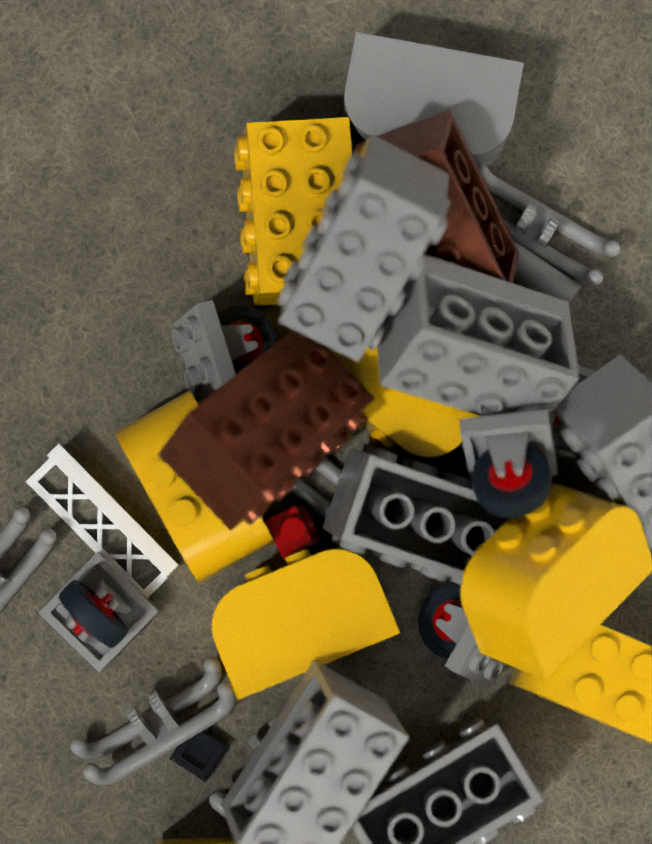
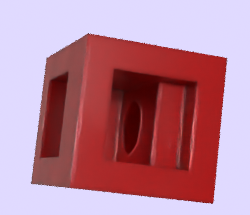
(292, 531)

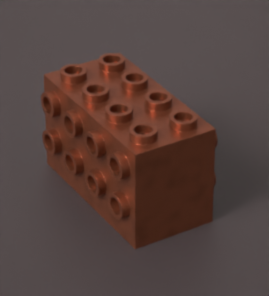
(475, 228)
(267, 428)

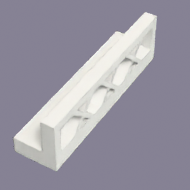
(111, 508)

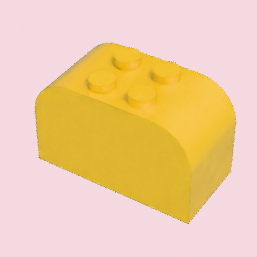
(404, 421)
(195, 529)
(552, 579)
(299, 614)
(602, 680)

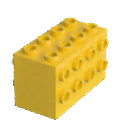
(283, 190)

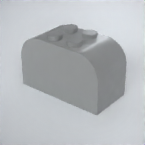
(408, 81)

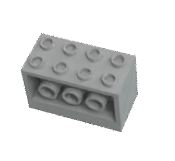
(478, 343)
(315, 764)

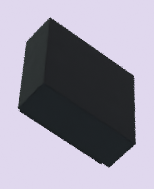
(199, 754)

